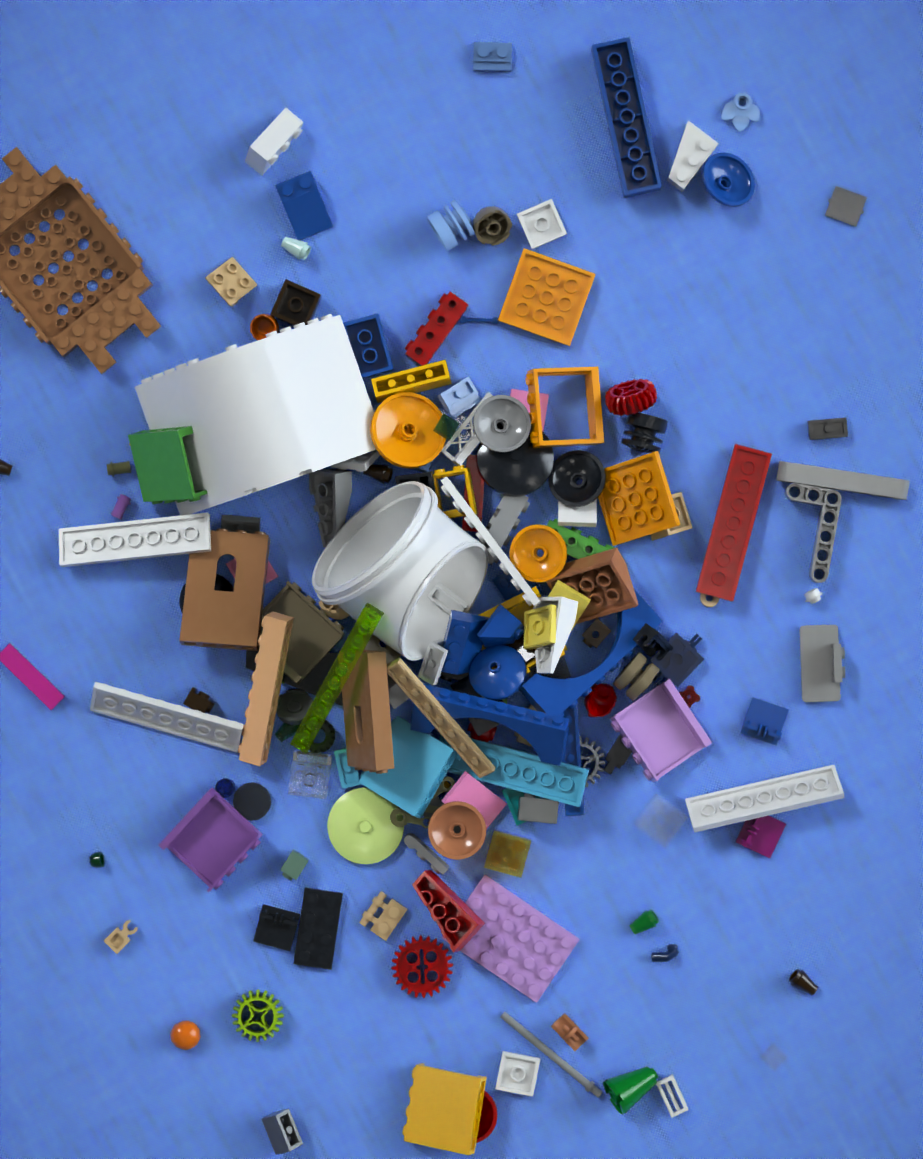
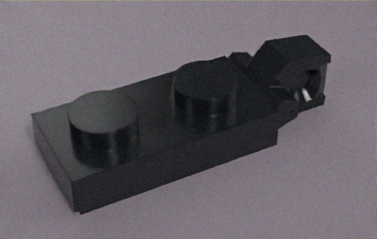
(617, 755)

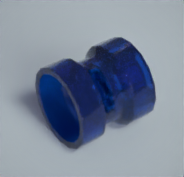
(226, 785)

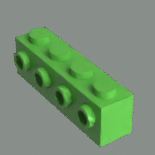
(576, 544)

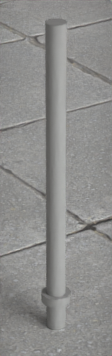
(589, 1086)

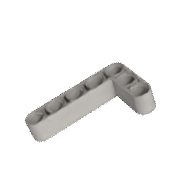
(822, 524)

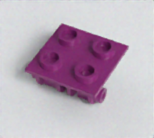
(761, 834)

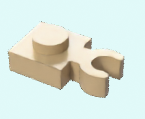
(119, 938)

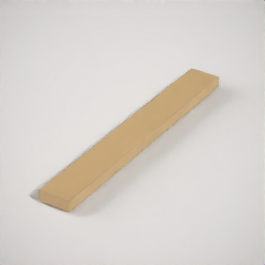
(439, 718)

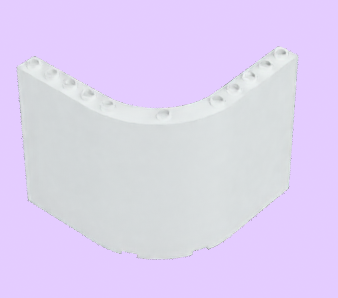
(264, 410)

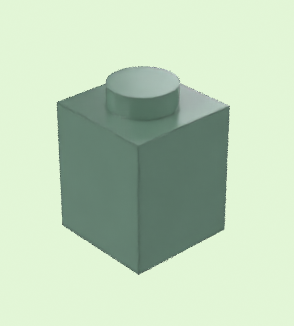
(294, 865)

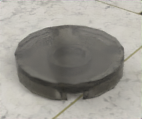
(252, 801)

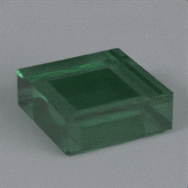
(446, 426)

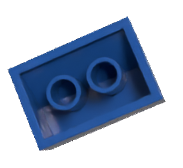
(462, 641)

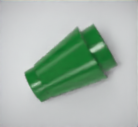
(644, 922)

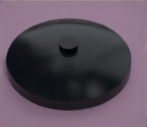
(518, 470)

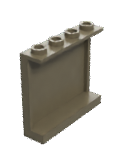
(311, 632)

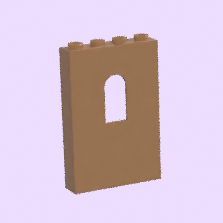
(226, 617)
(368, 715)

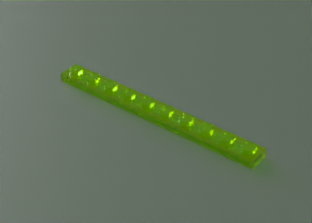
(337, 677)

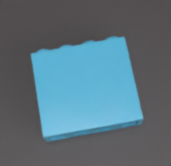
(417, 772)

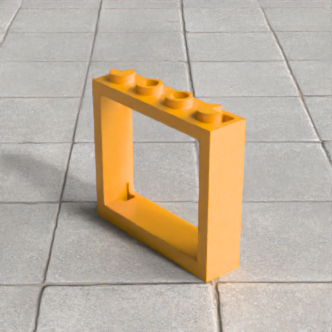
(593, 406)

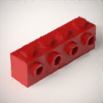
(437, 329)

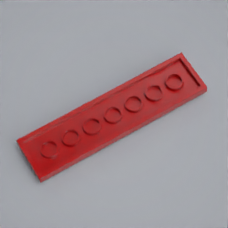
(733, 522)

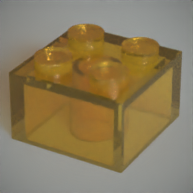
(507, 853)

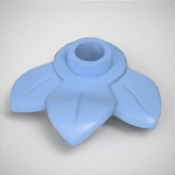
(741, 114)

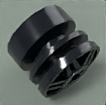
(644, 432)

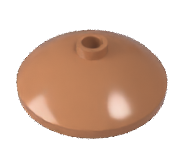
(460, 844)

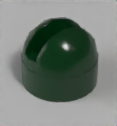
(97, 860)

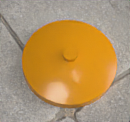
(404, 430)

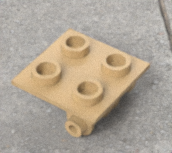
(231, 281)

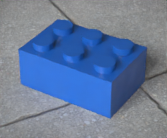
(369, 345)

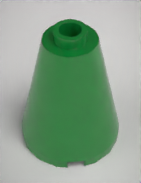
(629, 1087)

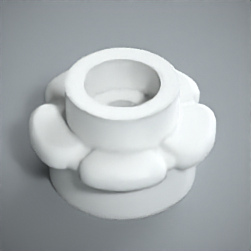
(813, 596)

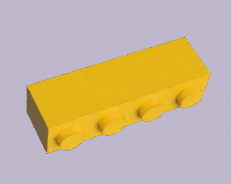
(412, 380)

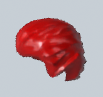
(600, 700)

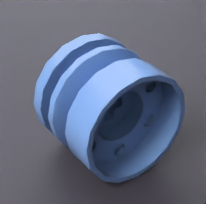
(451, 225)

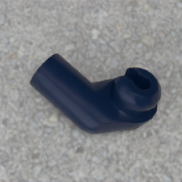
(665, 956)

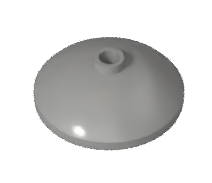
(504, 411)

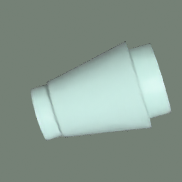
(296, 247)

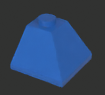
(500, 628)

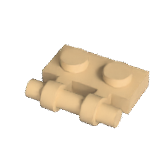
(387, 920)

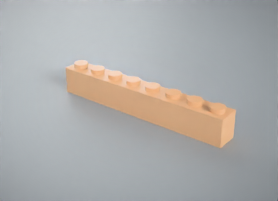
(266, 688)

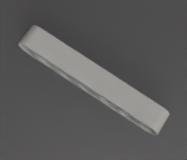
(843, 480)

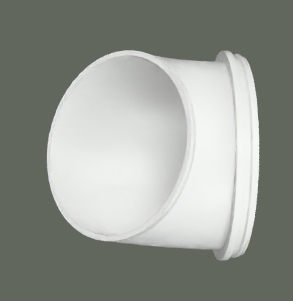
(393, 559)

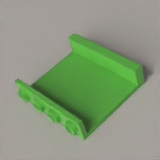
(163, 465)

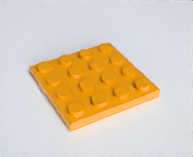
(546, 297)
(637, 499)

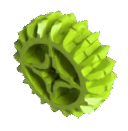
(263, 1023)

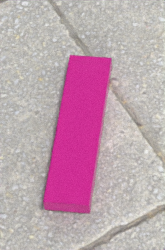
(30, 676)

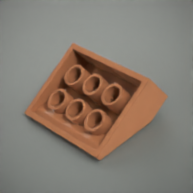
(603, 580)

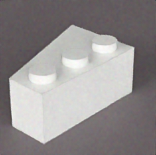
(273, 141)
(691, 155)

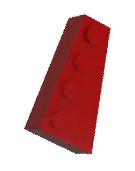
(451, 914)

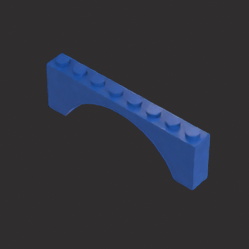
(557, 695)
(542, 730)

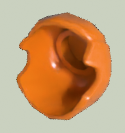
(262, 325)
(185, 1035)

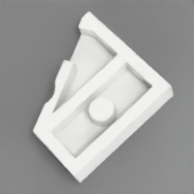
(359, 463)

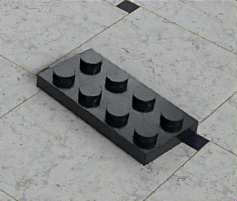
(318, 928)

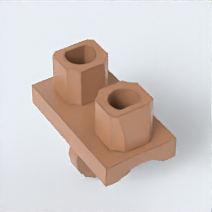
(569, 1032)

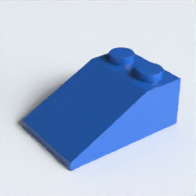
(304, 205)

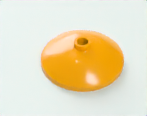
(525, 557)

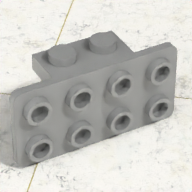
(821, 663)

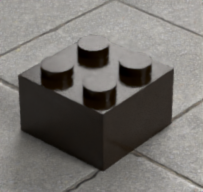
(295, 304)

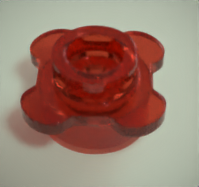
(694, 697)

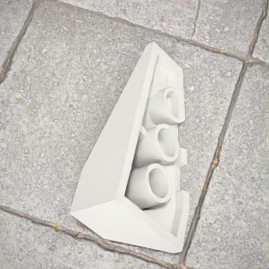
(549, 655)

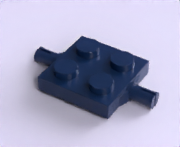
(680, 661)

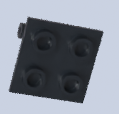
(276, 927)

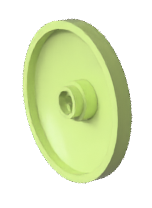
(362, 826)

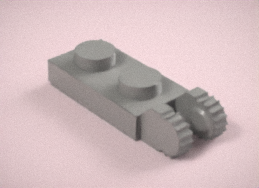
(426, 853)

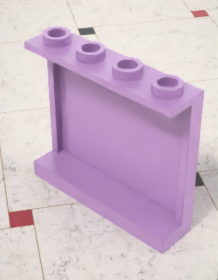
(660, 730)

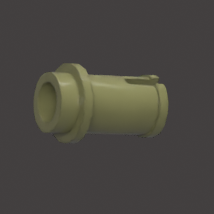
(118, 468)

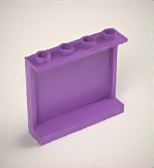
(212, 839)

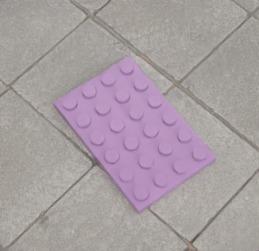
(516, 939)

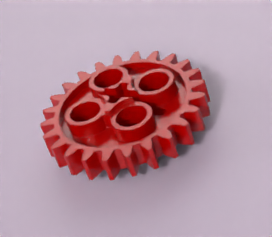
(439, 965)

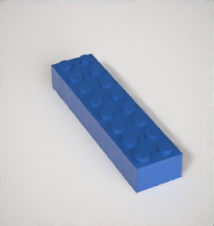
(626, 117)

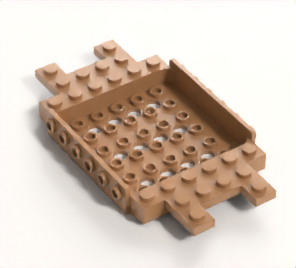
(103, 313)

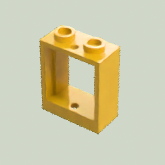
(457, 470)

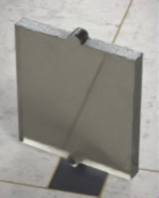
(845, 206)

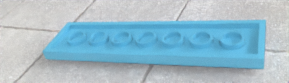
(527, 773)

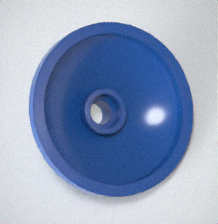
(728, 179)
(503, 680)

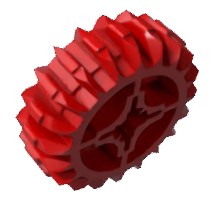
(631, 397)

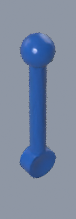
(463, 320)

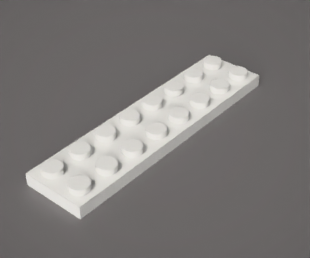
(134, 540)
(494, 549)
(166, 717)
(764, 798)

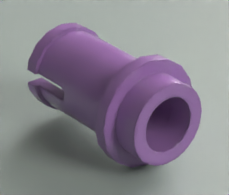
(120, 506)

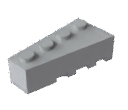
(504, 520)

